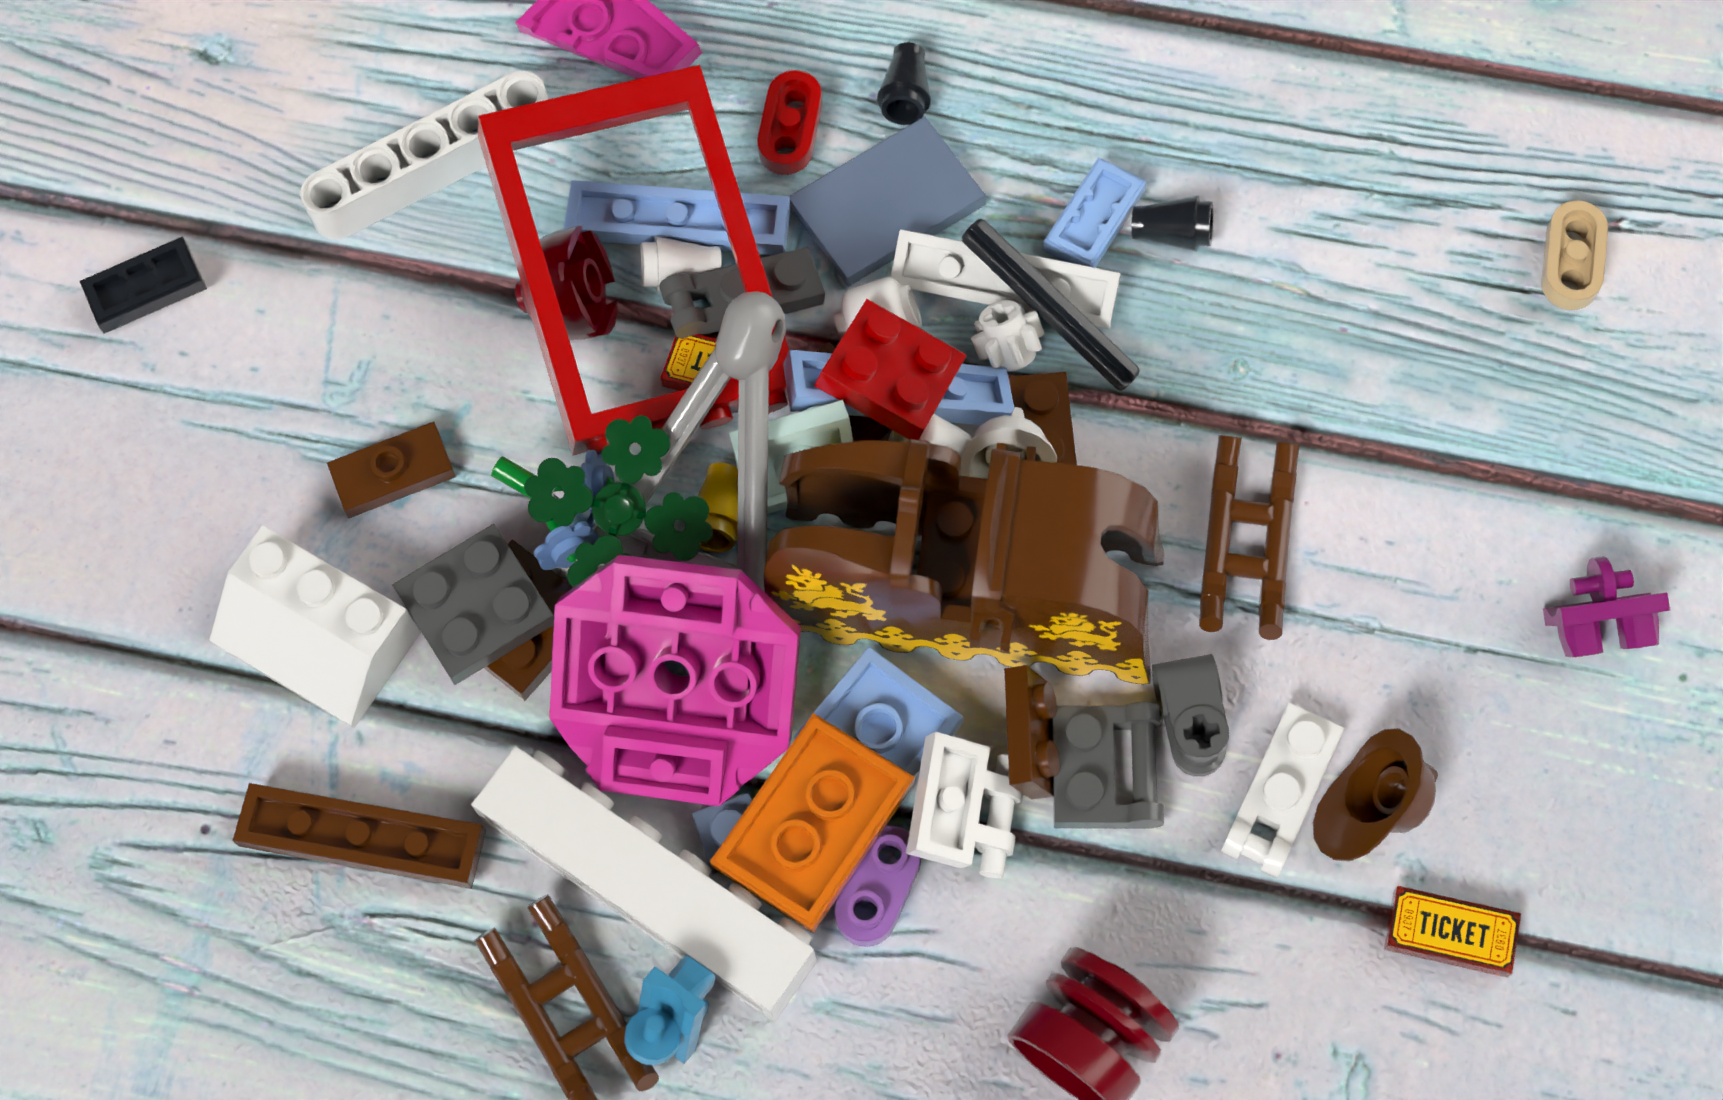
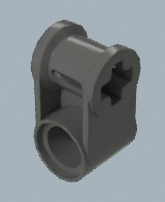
(1190, 706)

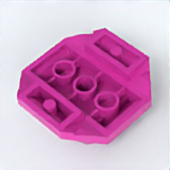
(660, 730)

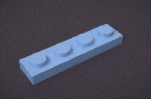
(687, 215)
(971, 398)

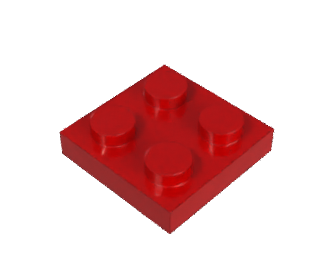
(890, 370)

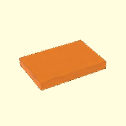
(812, 822)

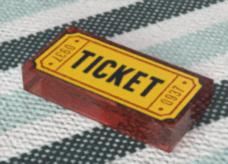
(1452, 931)

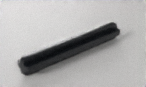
(1050, 304)

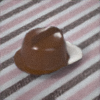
(1376, 795)

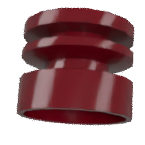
(1100, 1022)

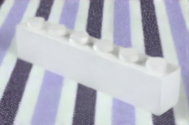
(646, 882)

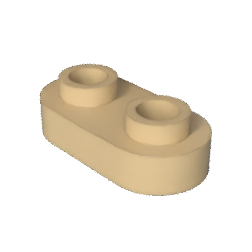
(1574, 259)

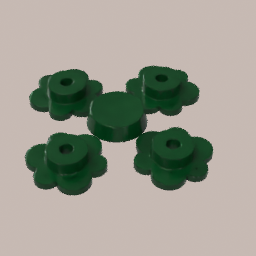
(619, 506)

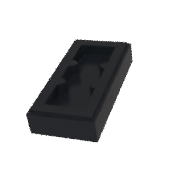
(143, 285)

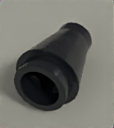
(905, 87)
(1175, 223)

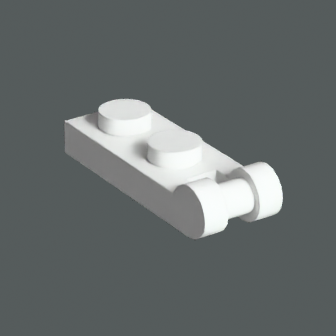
(1283, 788)

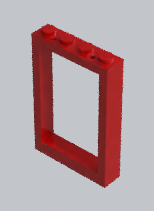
(590, 112)

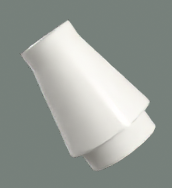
(671, 257)

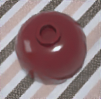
(579, 277)

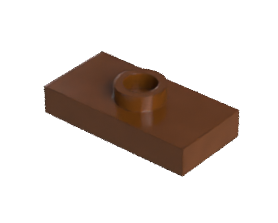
(391, 470)

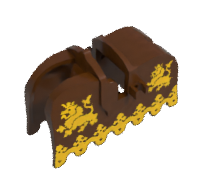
(1002, 560)

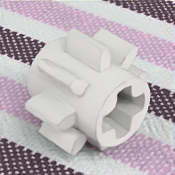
(1007, 335)

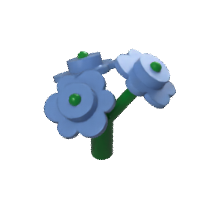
(562, 540)

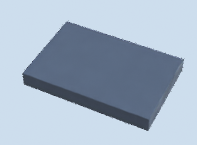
(896, 185)

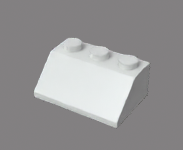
(310, 626)

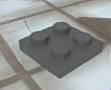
(474, 604)

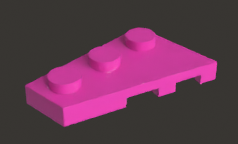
(613, 33)

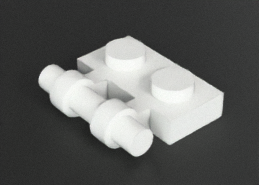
(950, 801)

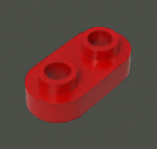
(789, 126)

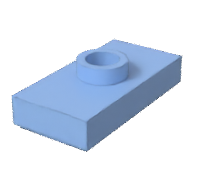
(1094, 214)

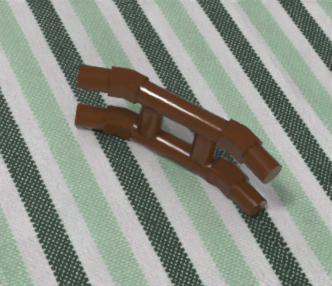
(1274, 515)
(530, 998)

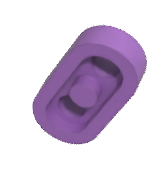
(881, 885)

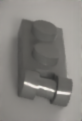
(789, 275)

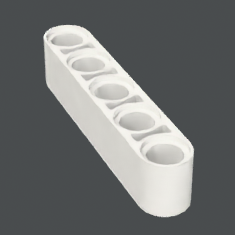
(401, 160)

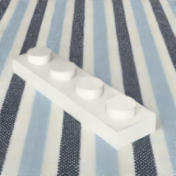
(954, 271)

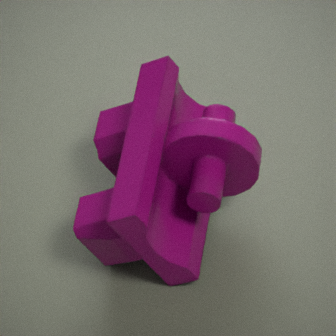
(1634, 614)

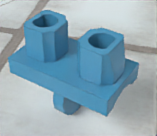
(669, 1013)

